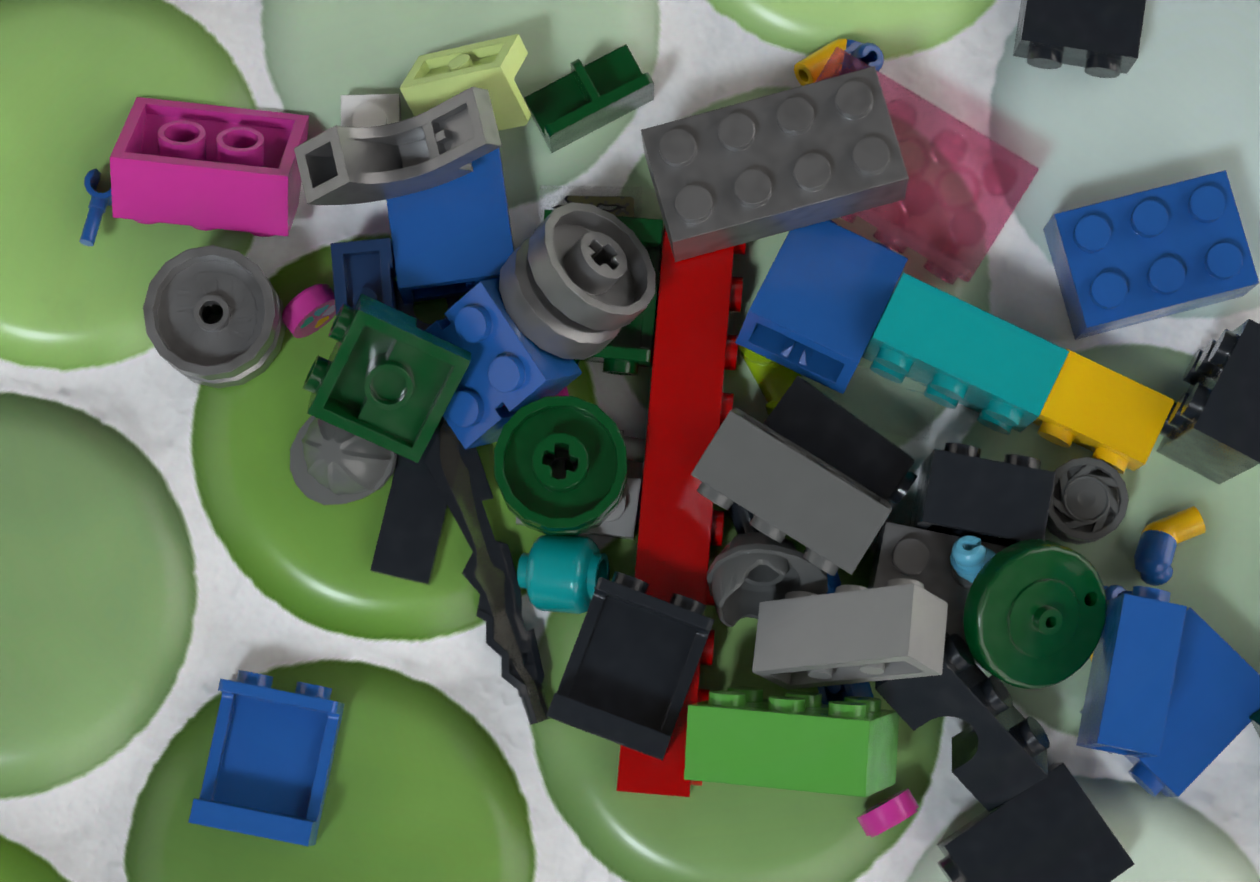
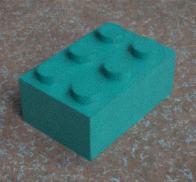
(964, 356)

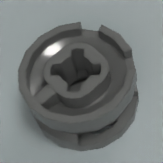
(1086, 501)

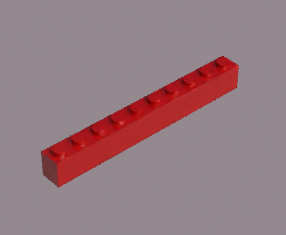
(683, 418)

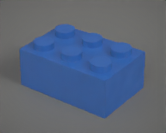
(1150, 254)

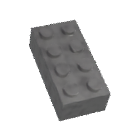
(775, 163)

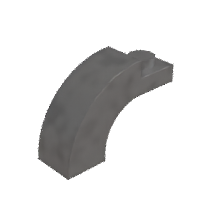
(401, 156)

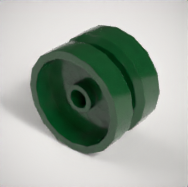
(553, 431)

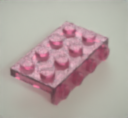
(957, 184)

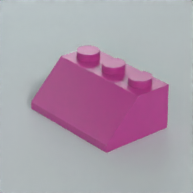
(208, 167)

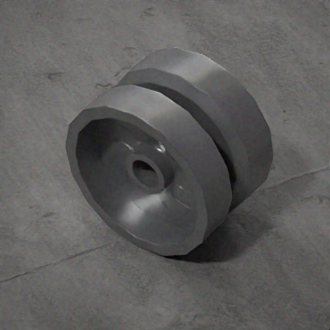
(577, 281)
(214, 283)

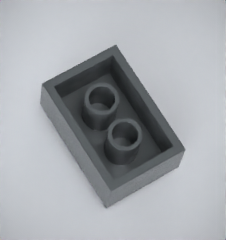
(790, 493)

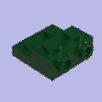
(385, 378)

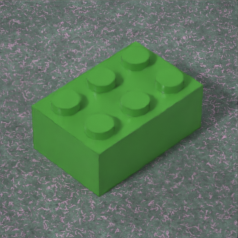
(792, 742)

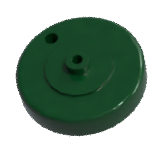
(1035, 613)

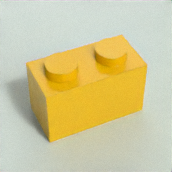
(1103, 413)

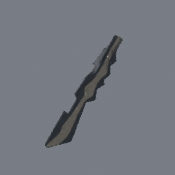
(489, 569)

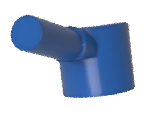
(96, 207)

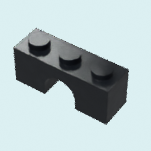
(1000, 748)

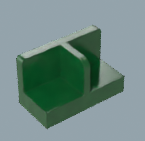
(589, 97)

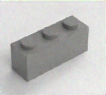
(851, 635)

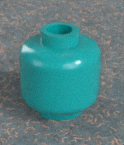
(562, 573)

